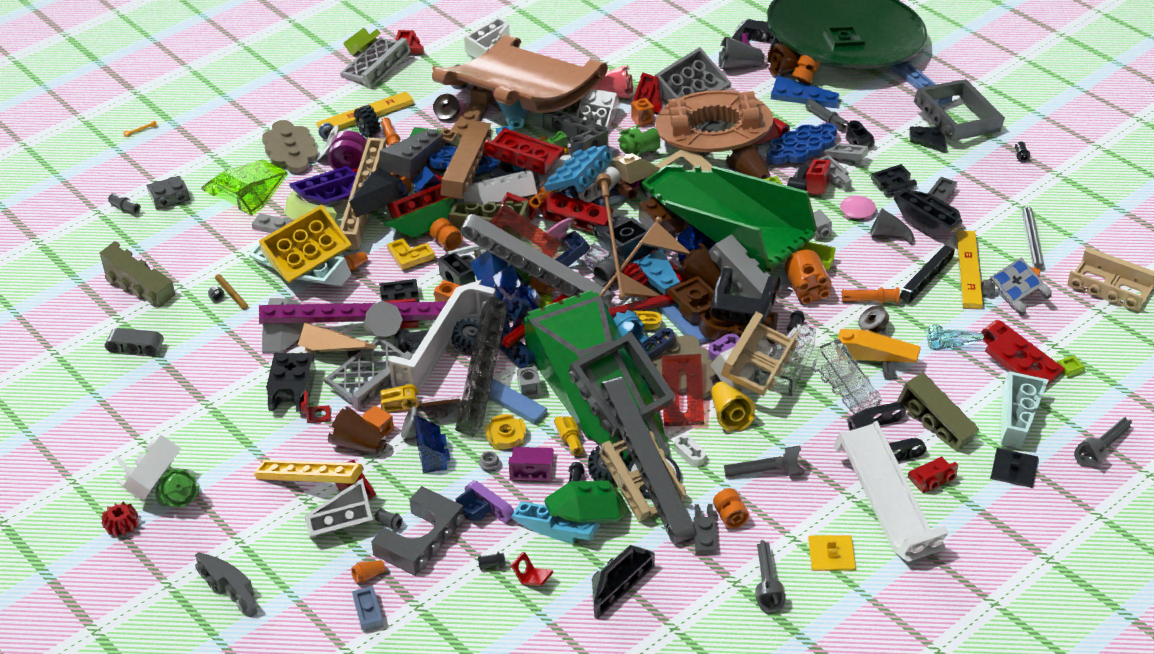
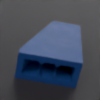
(486, 267)

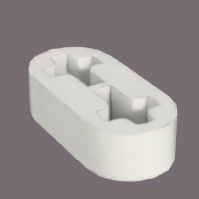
(688, 451)

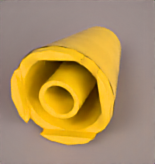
(732, 407)

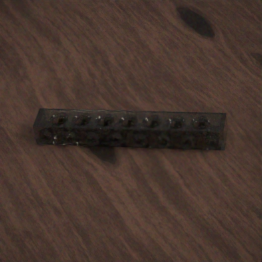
(481, 367)

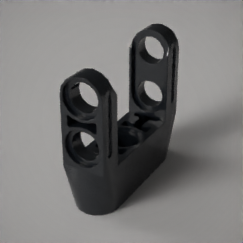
(756, 31)
(742, 308)
(866, 417)

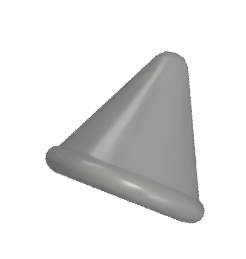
(408, 427)

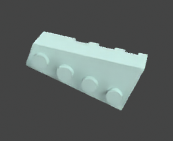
(1019, 404)

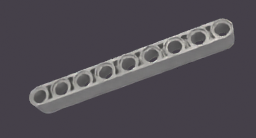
(529, 259)

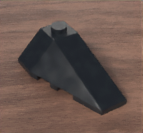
(377, 191)

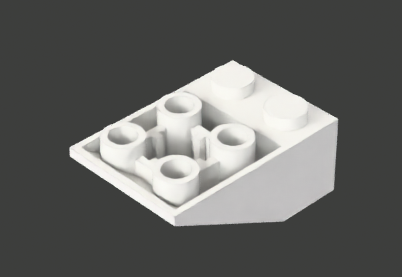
(599, 107)

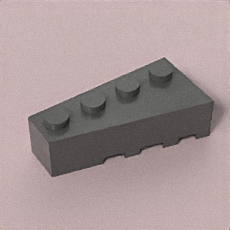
(411, 153)

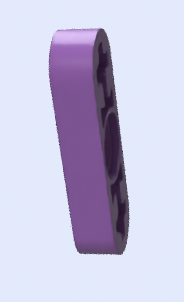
(500, 508)

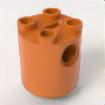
(808, 276)

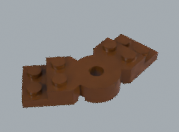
(695, 305)

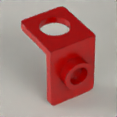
(310, 411)
(531, 575)

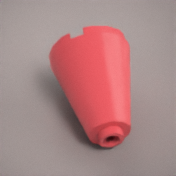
(617, 82)

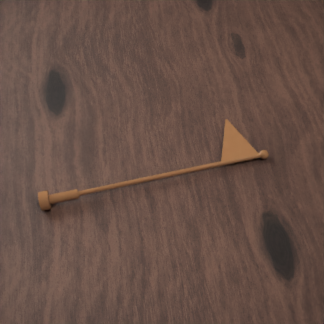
(657, 238)
(627, 285)

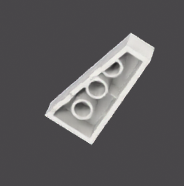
(495, 189)

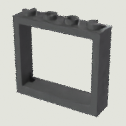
(990, 121)
(645, 366)

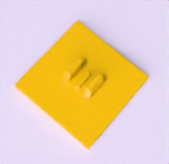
(831, 553)

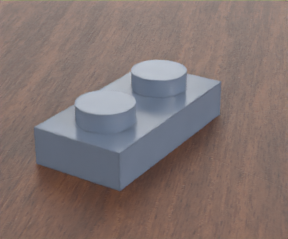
(367, 608)

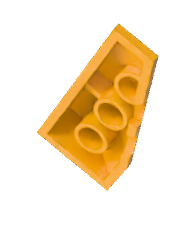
(878, 347)

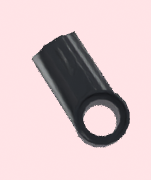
(799, 179)
(407, 340)

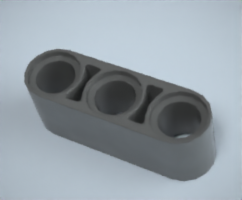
(134, 342)

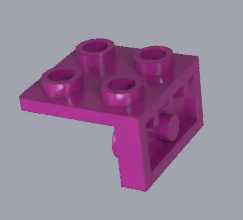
(531, 463)

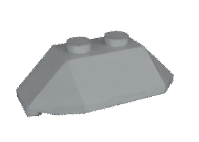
(280, 336)

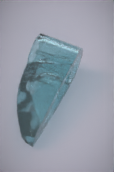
(948, 338)

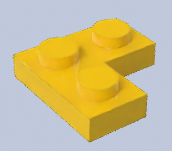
(409, 257)

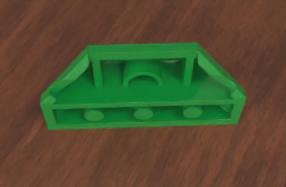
(420, 220)
(587, 502)

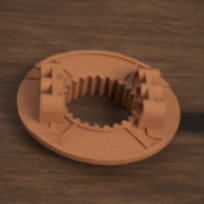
(743, 109)

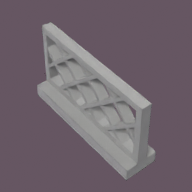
(380, 66)
(380, 379)

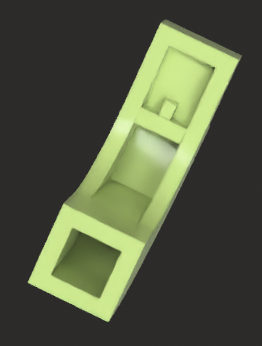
(297, 207)

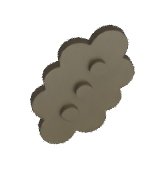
(290, 146)
(689, 345)

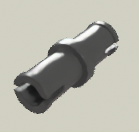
(124, 203)

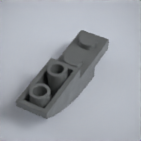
(227, 579)

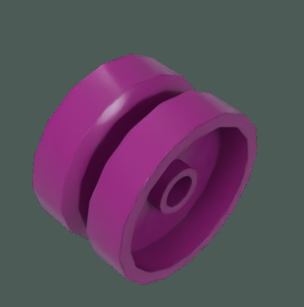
(346, 150)

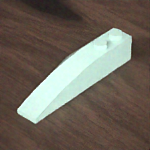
(332, 272)

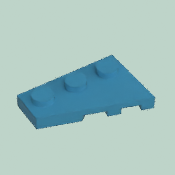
(658, 271)

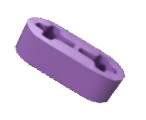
(722, 345)

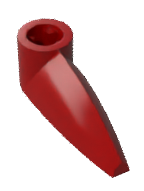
(777, 130)

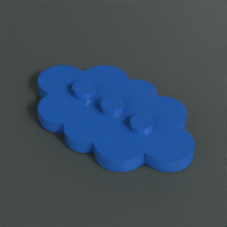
(802, 143)
(443, 158)

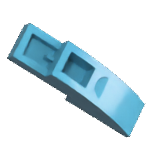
(539, 520)

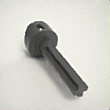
(1095, 449)
(788, 461)
(769, 589)

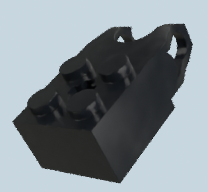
(627, 236)
(289, 378)

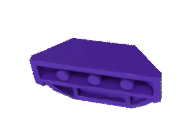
(326, 187)

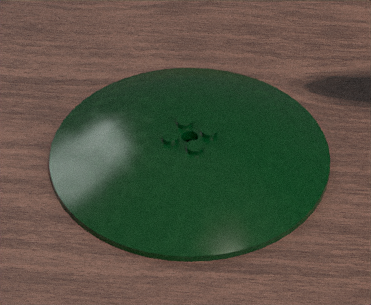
(849, 31)

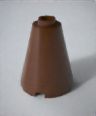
(782, 60)
(748, 161)
(700, 264)
(356, 433)

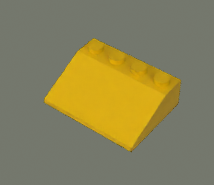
(304, 244)

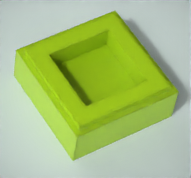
(1072, 366)

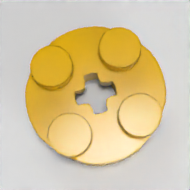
(500, 440)

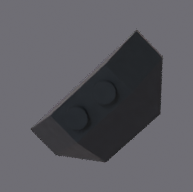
(927, 212)
(619, 577)

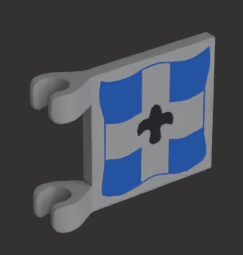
(1018, 282)

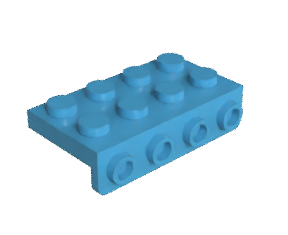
(580, 169)

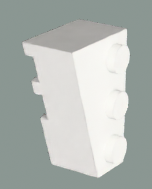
(749, 368)
(150, 467)

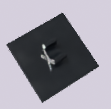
(1014, 467)

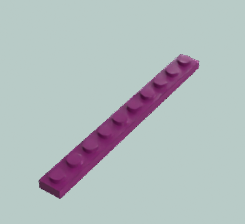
(343, 312)

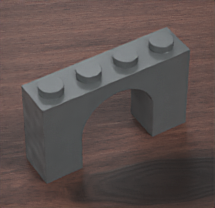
(414, 553)

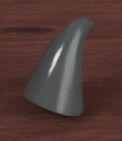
(889, 225)

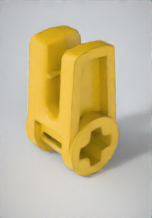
(398, 399)

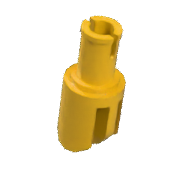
(569, 433)

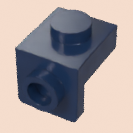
(473, 507)

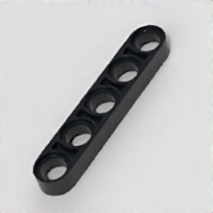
(927, 273)

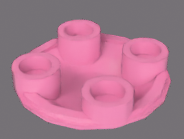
(858, 207)

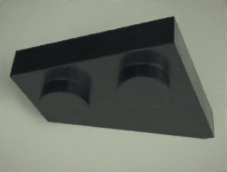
(928, 137)

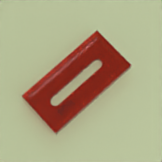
(507, 217)
(693, 367)

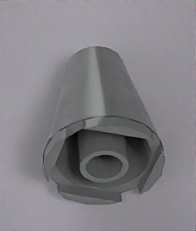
(738, 54)

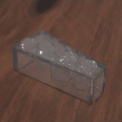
(793, 370)
(845, 376)

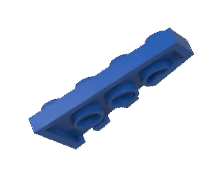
(798, 92)

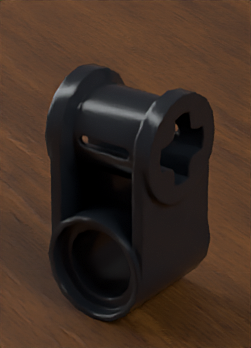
(858, 135)

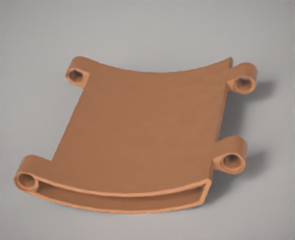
(517, 74)

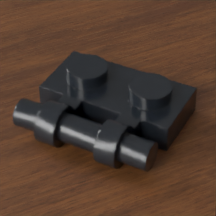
(890, 176)
(399, 290)

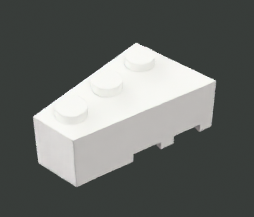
(485, 37)
(341, 511)

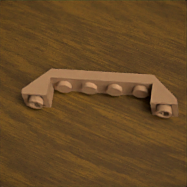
(474, 111)

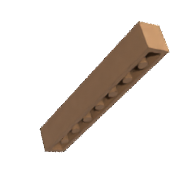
(466, 159)

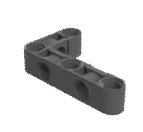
(581, 132)

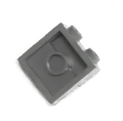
(168, 192)

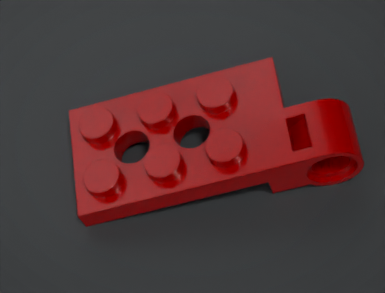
(1006, 344)

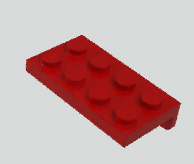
(523, 151)

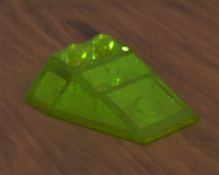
(249, 183)

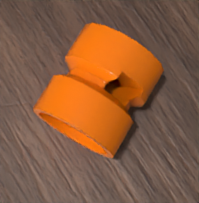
(806, 75)
(446, 234)
(731, 508)

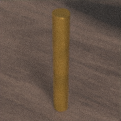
(229, 289)

